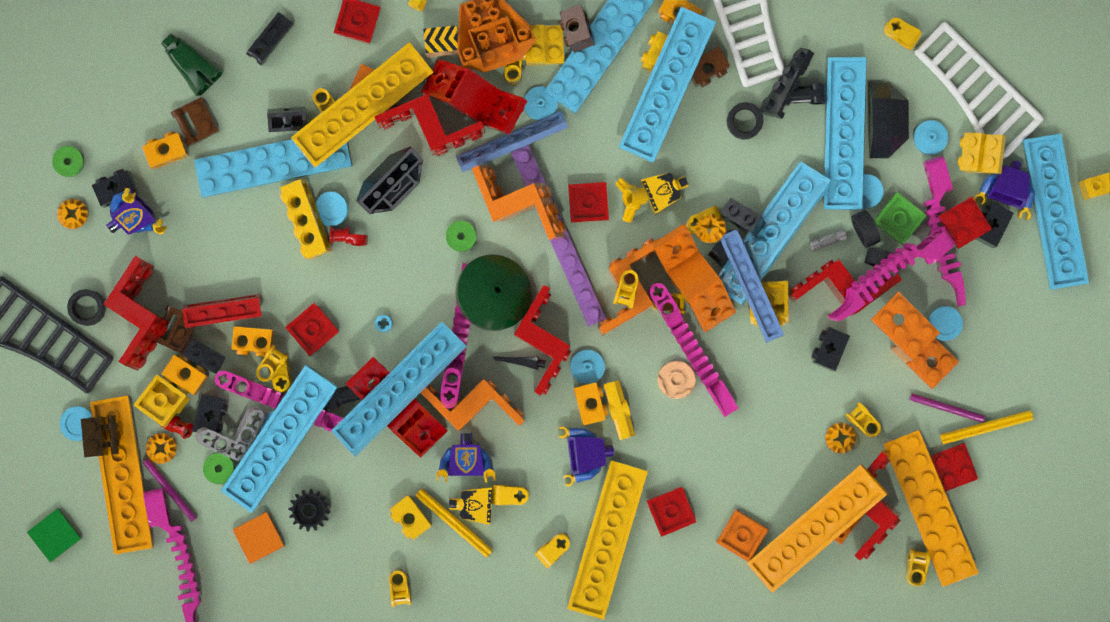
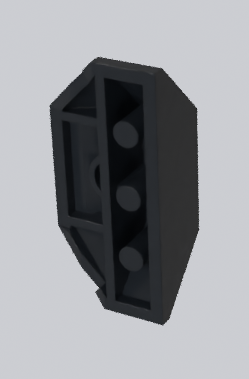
(887, 120)
(391, 181)

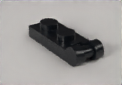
(270, 38)

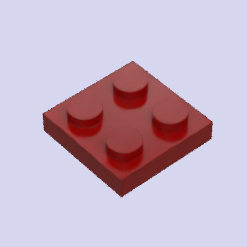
(357, 20)
(588, 202)
(965, 222)
(312, 329)
(954, 467)
(671, 511)

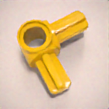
(632, 198)

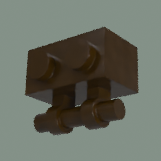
(95, 438)

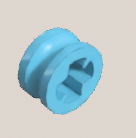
(379, 319)

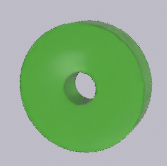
(60, 157)
(461, 227)
(210, 472)

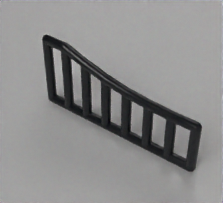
(62, 325)

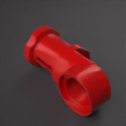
(344, 235)
(180, 428)

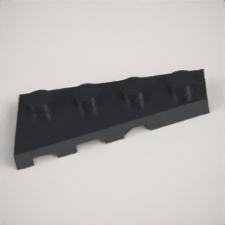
(782, 89)

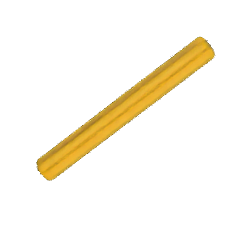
(986, 427)
(454, 523)

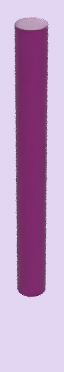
(946, 407)
(170, 490)

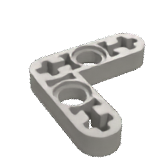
(237, 441)

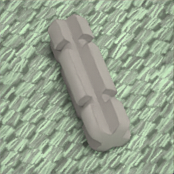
(828, 240)

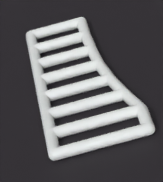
(735, 47)
(997, 80)

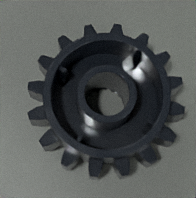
(300, 515)

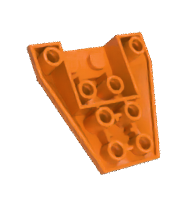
(491, 35)

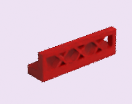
(222, 310)

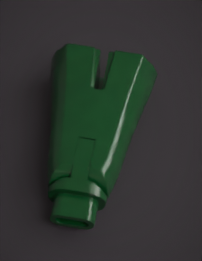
(194, 67)

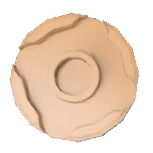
(676, 379)

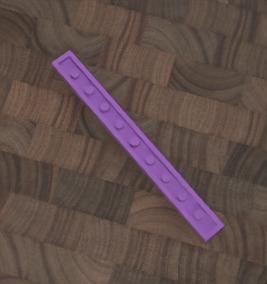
(563, 247)

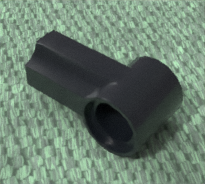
(813, 94)
(341, 396)

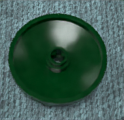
(479, 300)

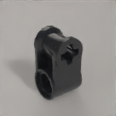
(718, 253)

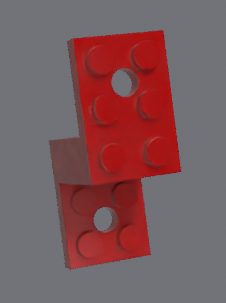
(474, 96)
(430, 125)
(838, 280)
(150, 324)
(542, 340)
(410, 421)
(881, 513)

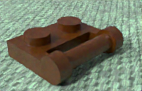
(200, 118)
(178, 334)

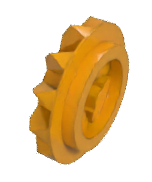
(81, 213)
(715, 234)
(832, 433)
(170, 448)

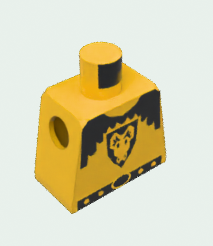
(663, 190)
(474, 505)

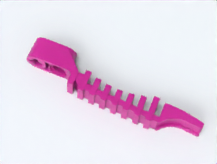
(939, 183)
(930, 249)
(693, 352)
(456, 367)
(268, 396)
(159, 515)

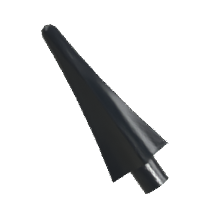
(530, 362)

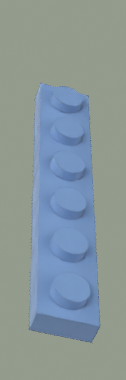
(509, 143)
(751, 286)

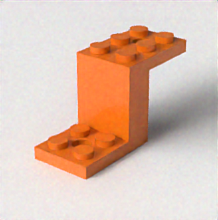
(518, 202)
(694, 278)
(642, 301)
(914, 340)
(473, 404)

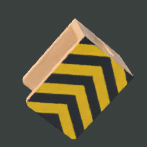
(441, 41)

